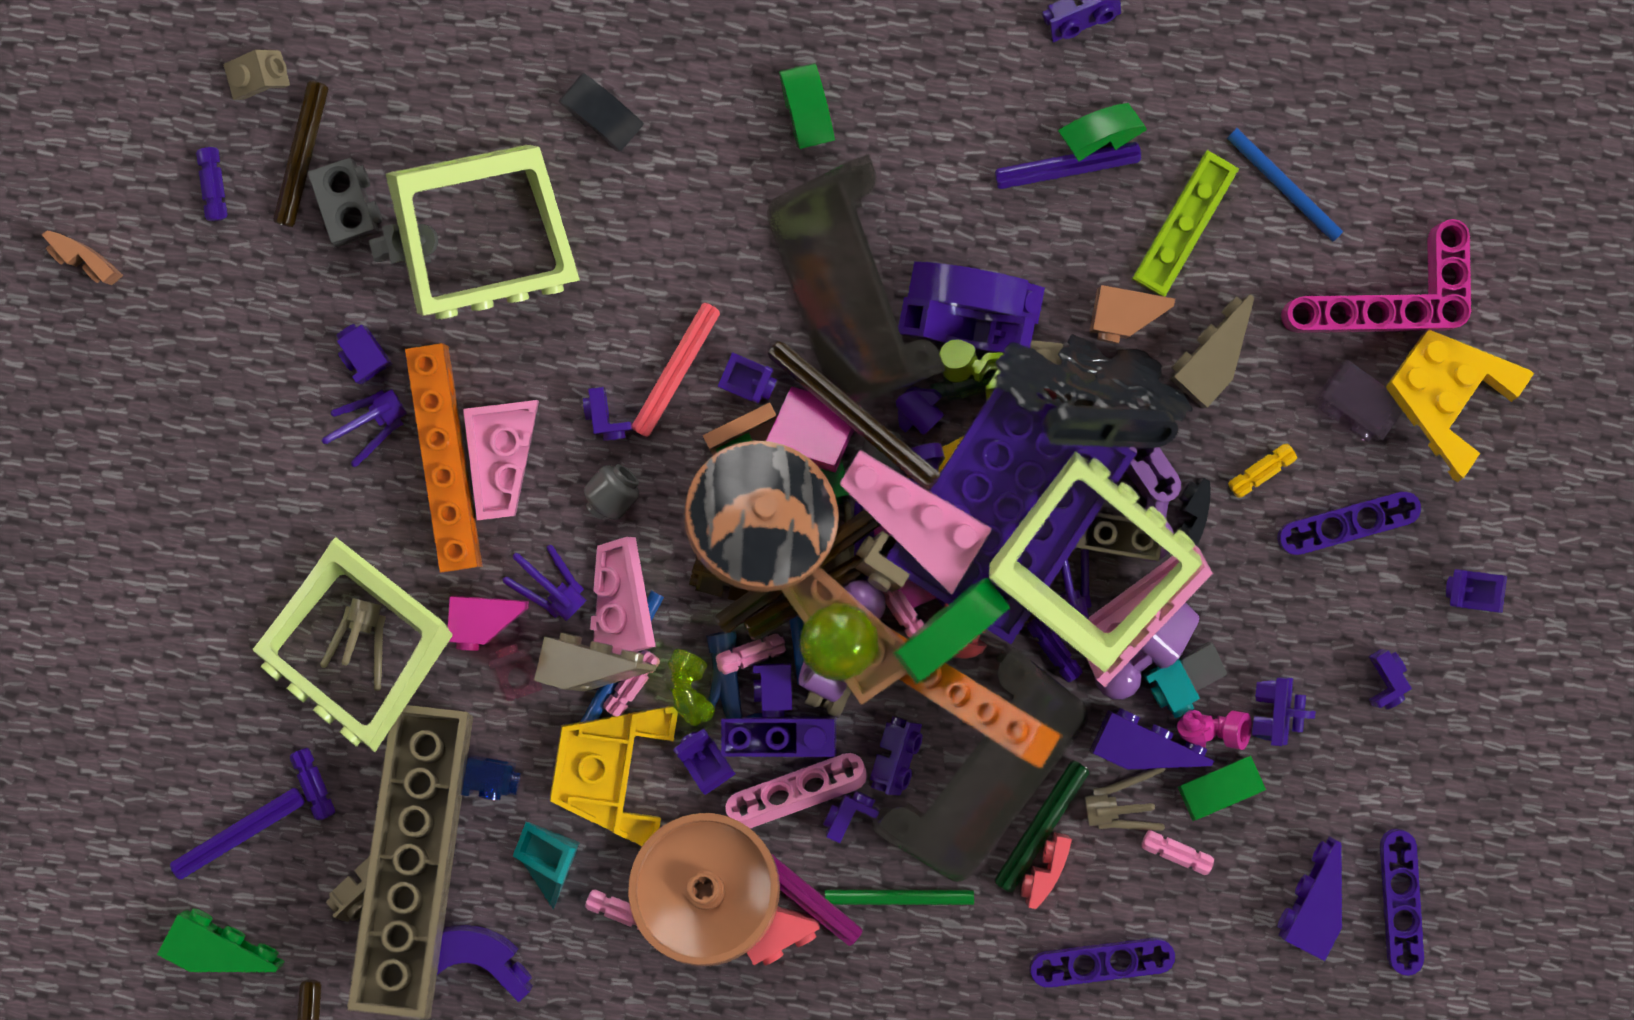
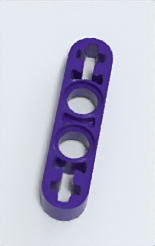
(1348, 520)
(1397, 902)
(1102, 967)

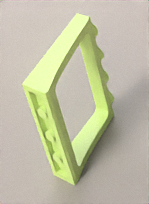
(407, 182)
(338, 561)
(1052, 609)

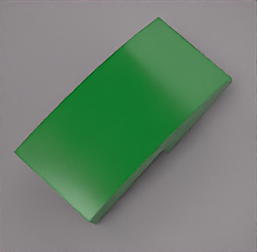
(807, 105)
(1111, 124)
(1221, 788)

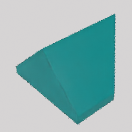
(546, 858)

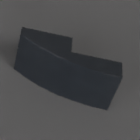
(601, 112)
(1196, 505)

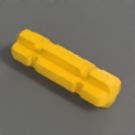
(1262, 470)

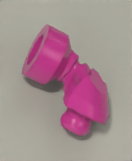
(1199, 728)

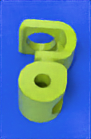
(961, 363)

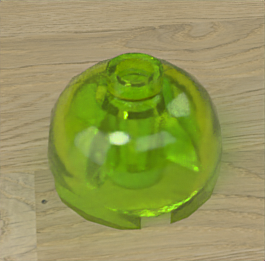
(838, 642)

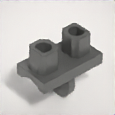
(391, 248)

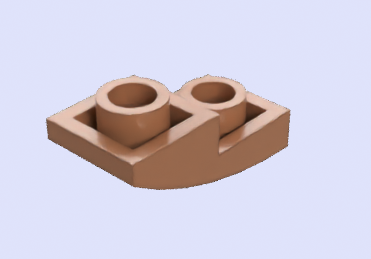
(74, 253)

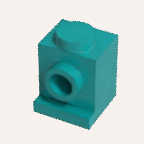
(1172, 688)

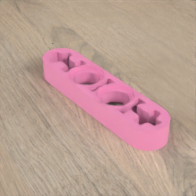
(798, 796)

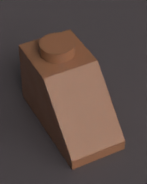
(1124, 312)

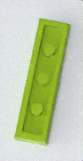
(1185, 223)

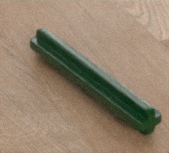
(1041, 826)

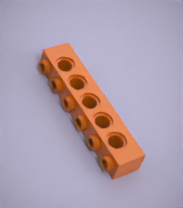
(443, 457)
(987, 712)

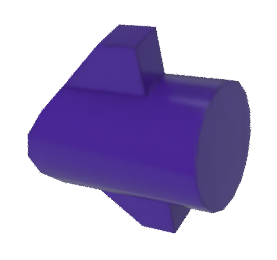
(918, 409)

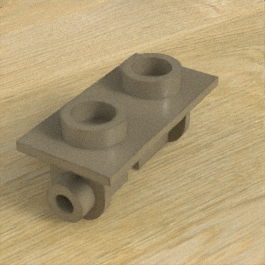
(348, 896)

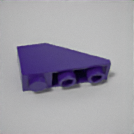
(779, 736)
(1137, 747)
(1317, 912)

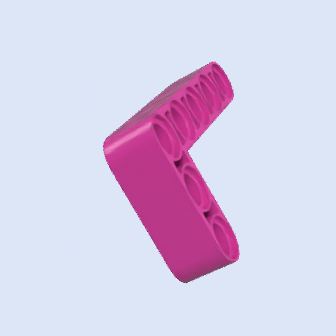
(1394, 306)

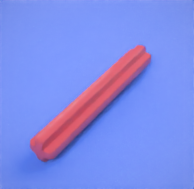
(675, 369)

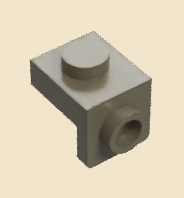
(256, 73)
(881, 572)

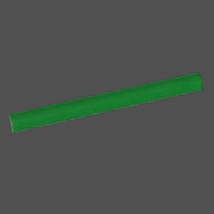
(900, 897)

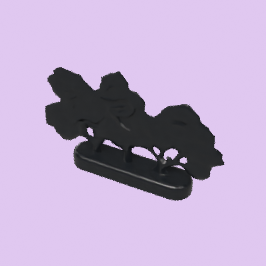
(1107, 382)

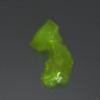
(688, 703)

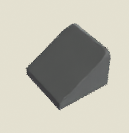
(1203, 665)

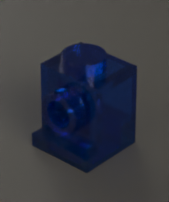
(490, 778)

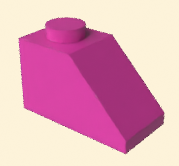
(480, 619)

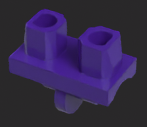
(1277, 728)

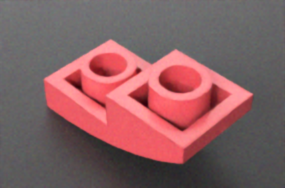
(1041, 881)

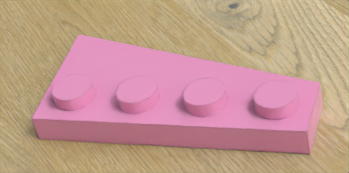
(922, 522)
(1120, 607)

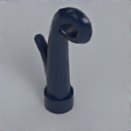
(725, 685)

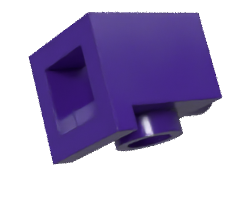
(361, 352)
(773, 689)

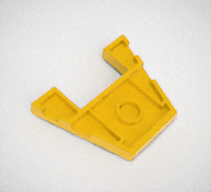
(1438, 383)
(595, 768)

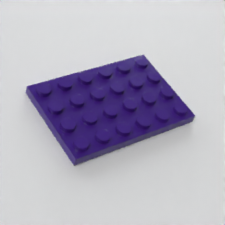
(998, 479)

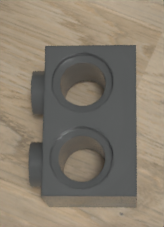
(336, 206)

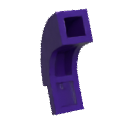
(976, 289)
(943, 322)
(488, 950)

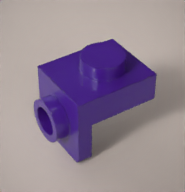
(747, 379)
(597, 410)
(1476, 590)
(1391, 671)
(704, 760)
(840, 817)

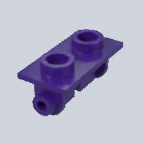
(1069, 20)
(895, 771)

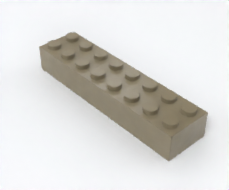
(411, 863)

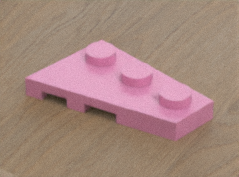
(498, 455)
(622, 602)

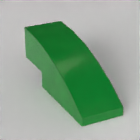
(951, 630)

